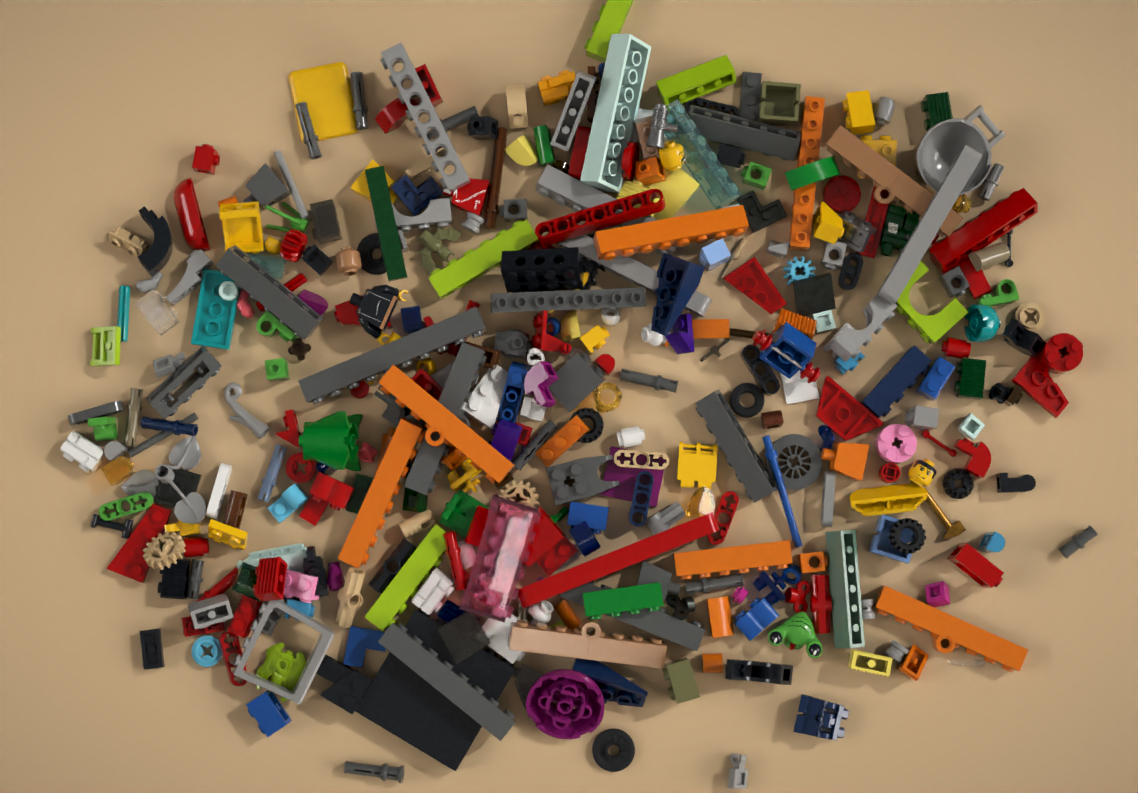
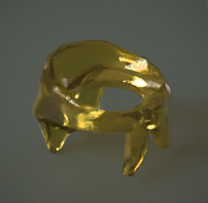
(602, 407)

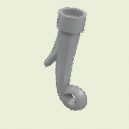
(259, 428)

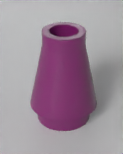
(335, 577)

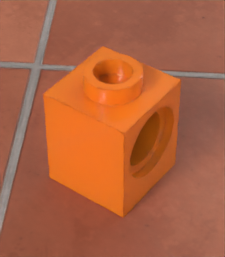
(804, 562)

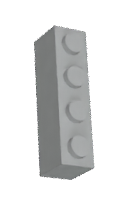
(573, 110)

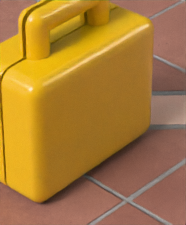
(328, 100)

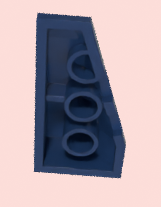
(676, 286)
(612, 685)

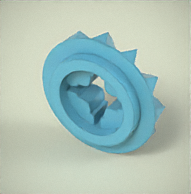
(197, 651)

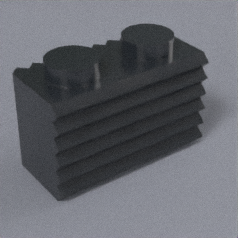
(174, 580)

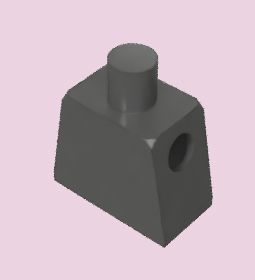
(266, 188)
(652, 574)

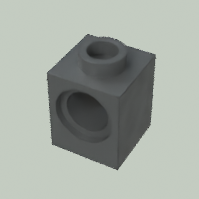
(521, 204)
(958, 275)

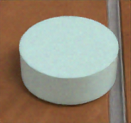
(228, 291)

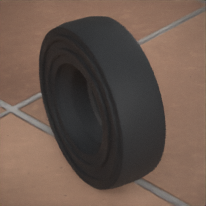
(735, 400)

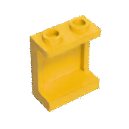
(242, 226)

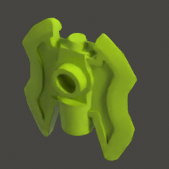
(281, 667)

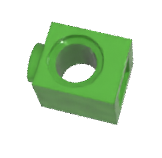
(762, 170)
(277, 369)

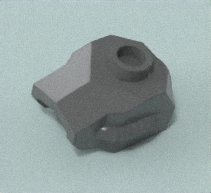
(512, 343)

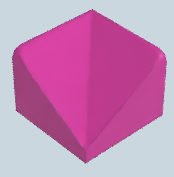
(937, 594)

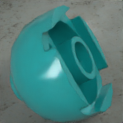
(982, 323)

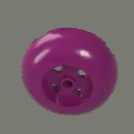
(575, 691)

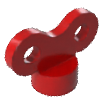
(797, 596)

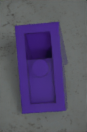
(682, 335)

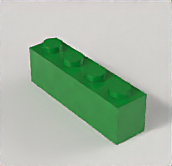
(623, 599)

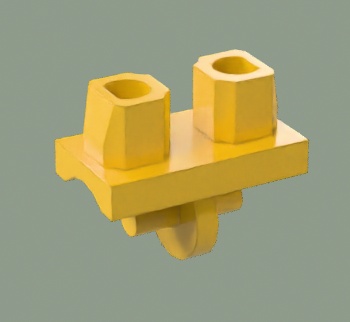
(458, 482)

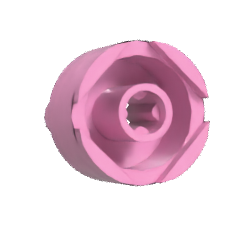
(894, 454)

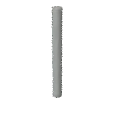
(291, 185)

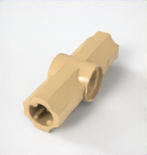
(350, 597)

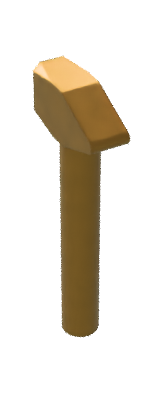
(952, 530)

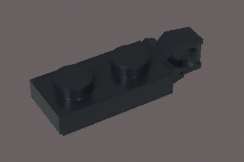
(314, 566)

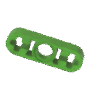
(118, 504)

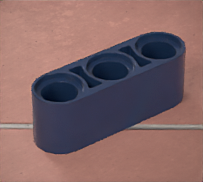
(646, 490)

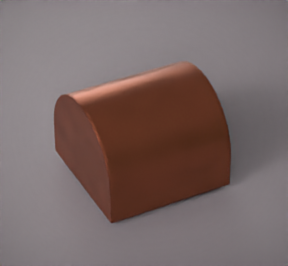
(772, 419)

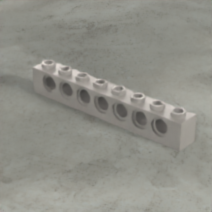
(396, 55)

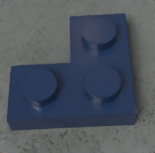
(416, 198)

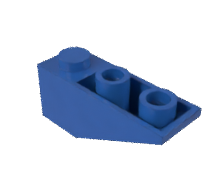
(513, 392)

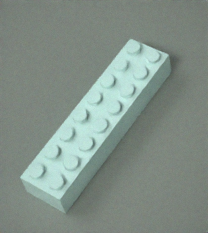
(615, 112)

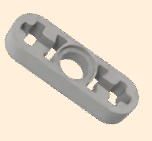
(828, 499)

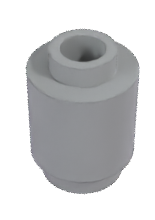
(883, 111)

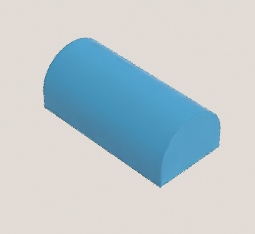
(992, 542)

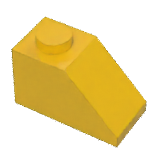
(827, 224)

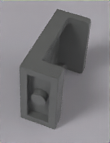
(576, 381)

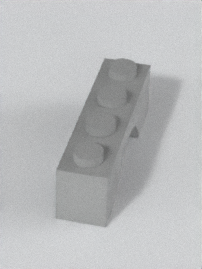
(437, 213)
(850, 340)

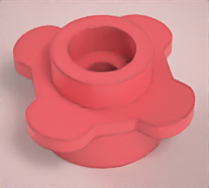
(367, 453)

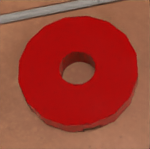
(629, 159)

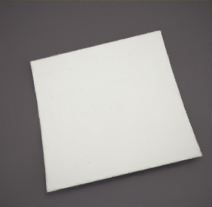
(798, 389)

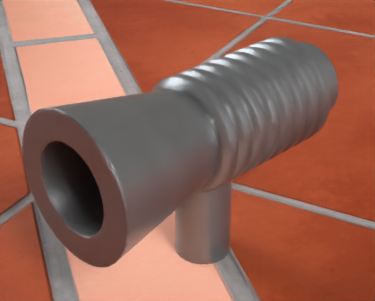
(658, 126)

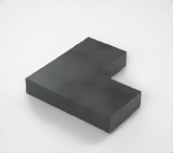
(759, 216)

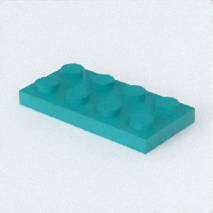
(214, 315)

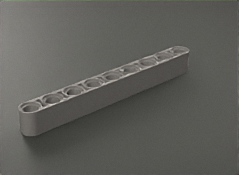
(929, 224)
(632, 271)

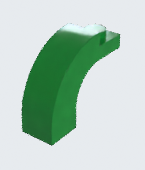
(812, 173)

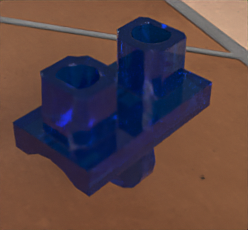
(775, 594)

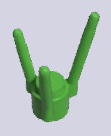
(296, 222)

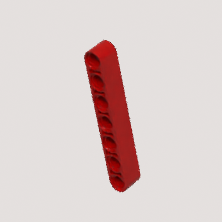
(610, 218)

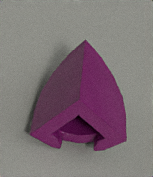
(315, 301)

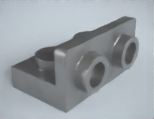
(856, 231)

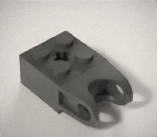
(586, 479)

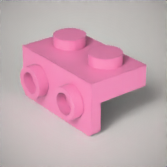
(300, 586)

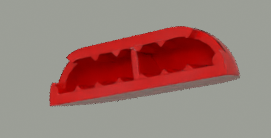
(190, 216)

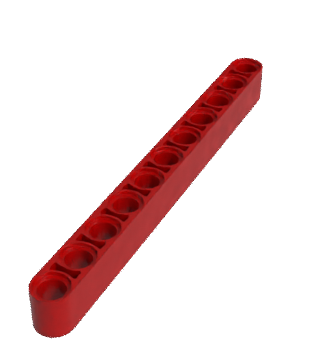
(617, 560)

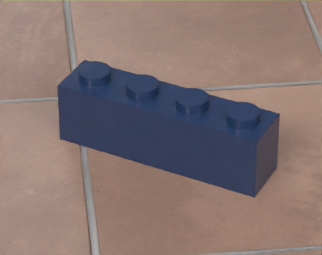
(896, 381)

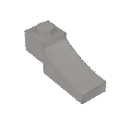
(191, 280)

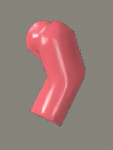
(243, 305)

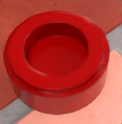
(361, 391)

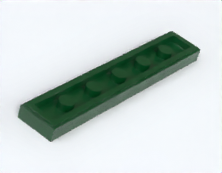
(386, 223)

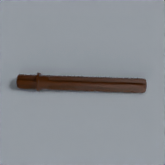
(495, 179)

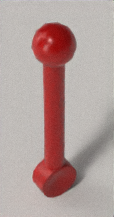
(926, 434)

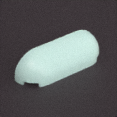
(291, 554)

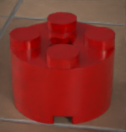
(1070, 347)

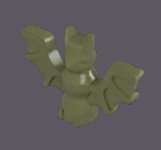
(433, 244)

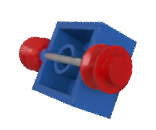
(788, 352)

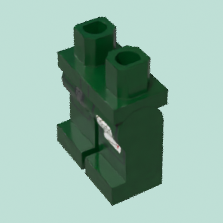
(892, 234)

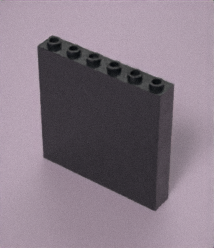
(418, 711)

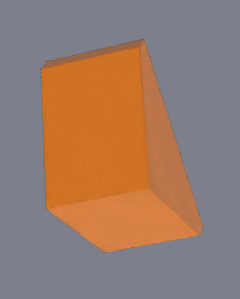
(913, 663)

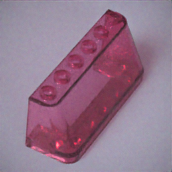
(500, 558)

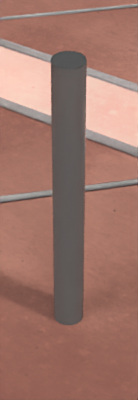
(158, 437)

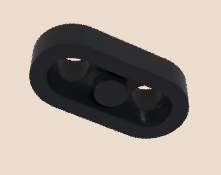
(850, 272)

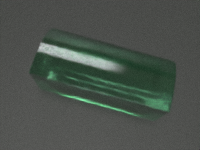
(244, 581)

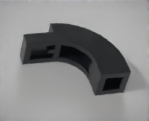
(161, 249)
(759, 671)

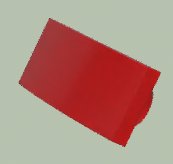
(978, 283)
(189, 630)

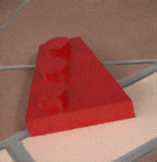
(1039, 386)

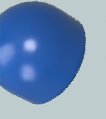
(556, 326)
(794, 569)

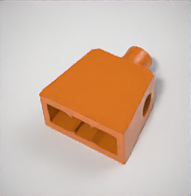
(847, 459)

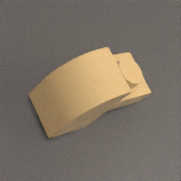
(517, 105)

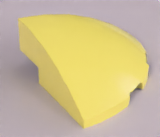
(676, 192)

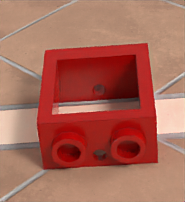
(976, 566)

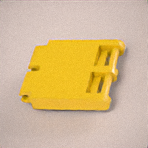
(697, 465)

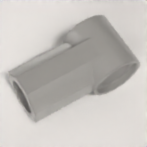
(663, 520)

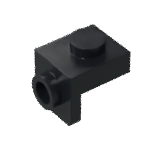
(316, 259)

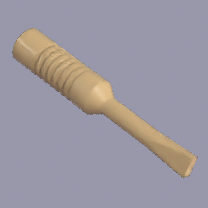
(735, 255)

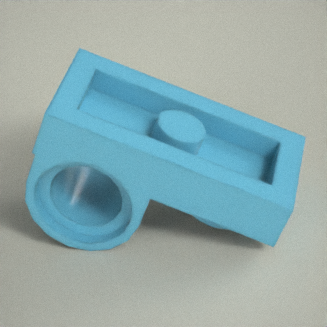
(288, 502)

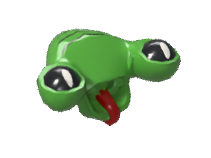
(796, 633)

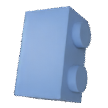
(714, 255)

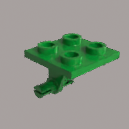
(460, 512)

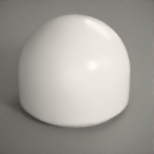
(610, 320)

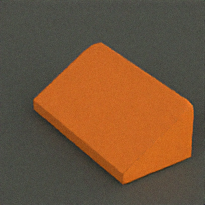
(568, 615)

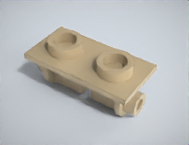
(120, 239)

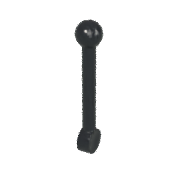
(1009, 262)

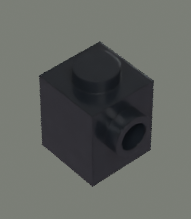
(483, 128)
(731, 156)

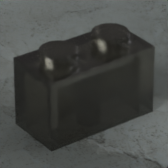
(325, 221)

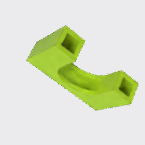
(931, 326)

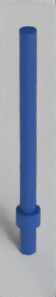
(771, 455)

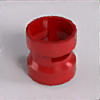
(888, 475)

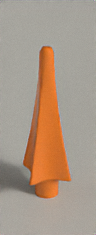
(386, 439)

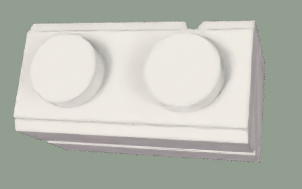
(83, 451)
(433, 591)

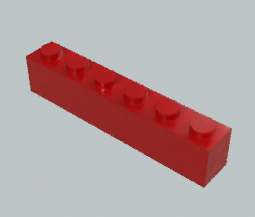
(983, 230)

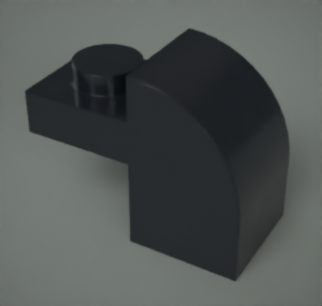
(1023, 339)

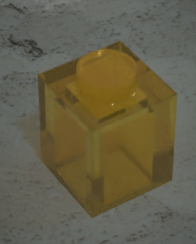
(118, 470)

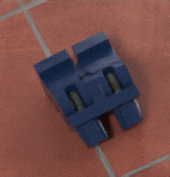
(828, 718)

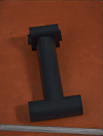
(125, 528)

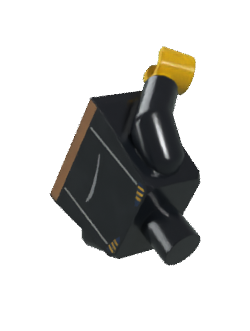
(376, 309)

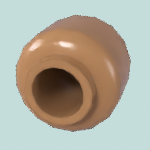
(348, 261)

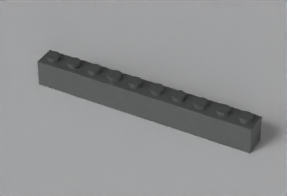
(398, 352)

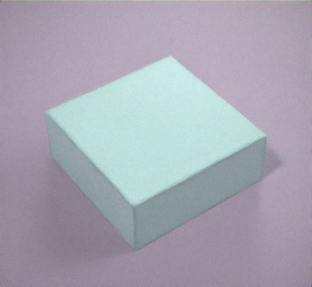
(824, 321)

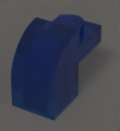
(584, 539)

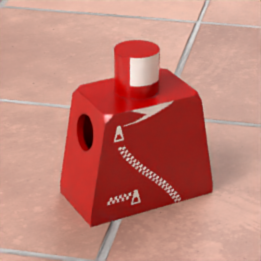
(470, 196)

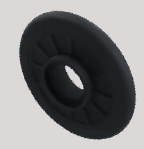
(365, 248)
(619, 761)

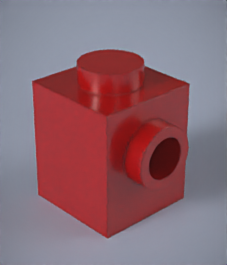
(205, 159)

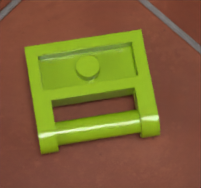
(106, 346)

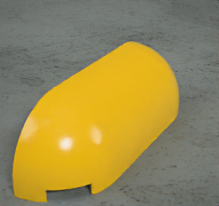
(888, 499)

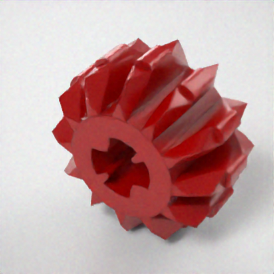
(293, 245)

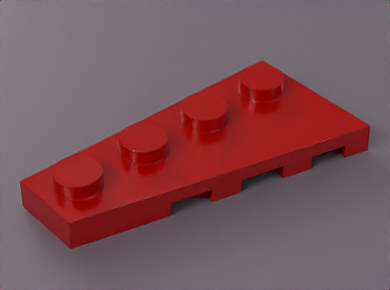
(130, 558)

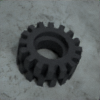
(597, 420)
(918, 531)

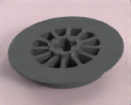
(813, 453)

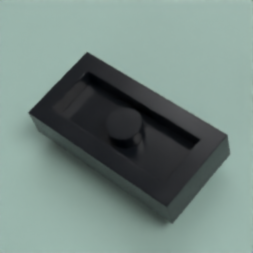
(152, 649)

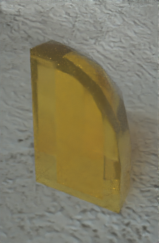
(701, 503)

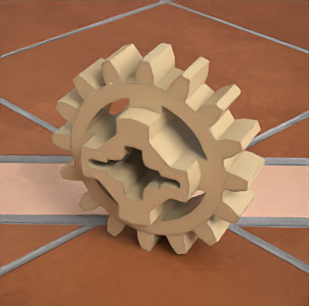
(519, 492)
(164, 550)

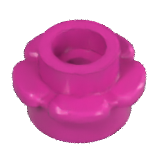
(740, 595)

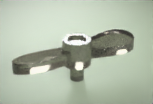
(714, 350)

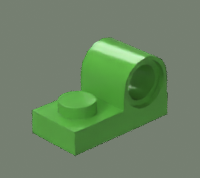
(1000, 297)
(276, 326)
(104, 428)

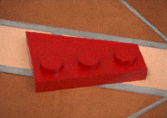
(756, 285)

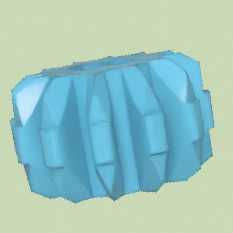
(798, 265)

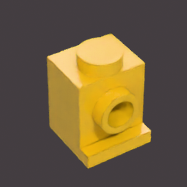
(594, 338)

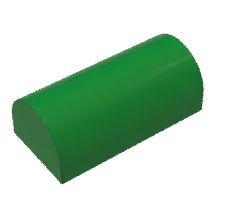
(544, 149)

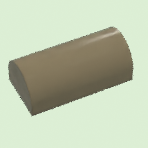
(989, 256)

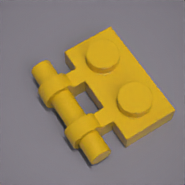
(226, 534)

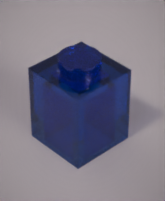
(412, 319)

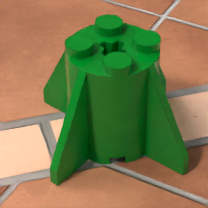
(333, 441)

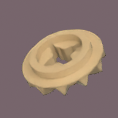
(1039, 317)

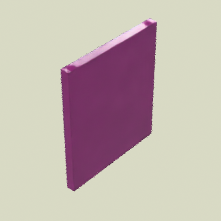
(627, 477)

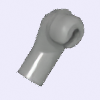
(148, 285)

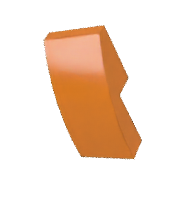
(711, 328)

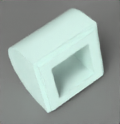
(970, 426)

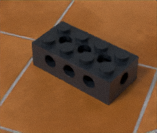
(539, 265)

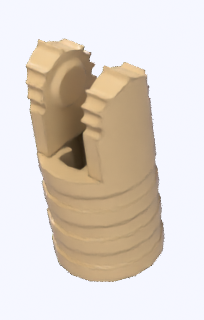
(417, 523)

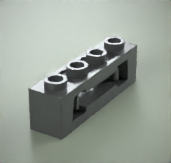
(162, 399)

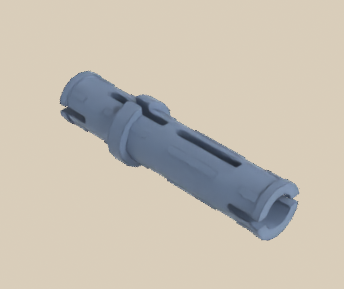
(272, 473)

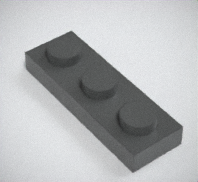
(750, 95)

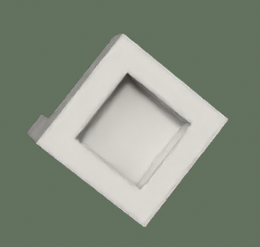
(532, 410)

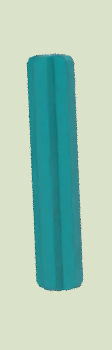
(123, 311)

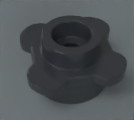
(996, 389)

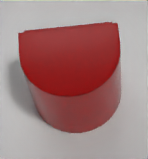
(606, 363)

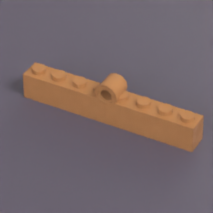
(886, 177)
(587, 645)

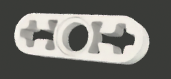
(219, 491)

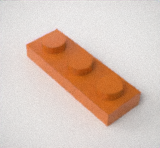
(562, 441)

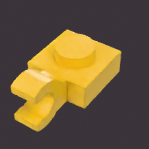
(184, 528)

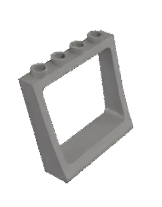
(312, 665)

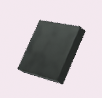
(814, 294)
(184, 480)

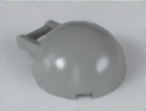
(944, 142)

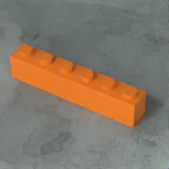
(732, 558)

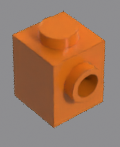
(649, 171)

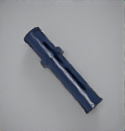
(176, 427)

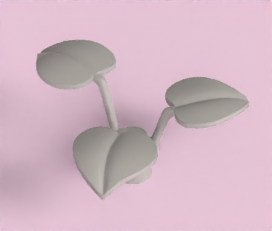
(184, 454)

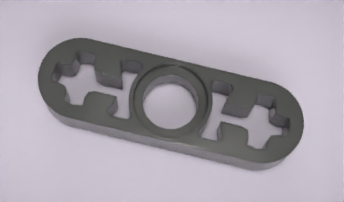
(95, 412)

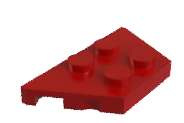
(843, 412)

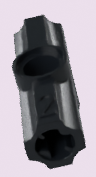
(384, 575)

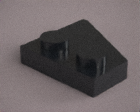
(348, 691)

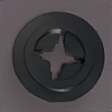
(949, 484)

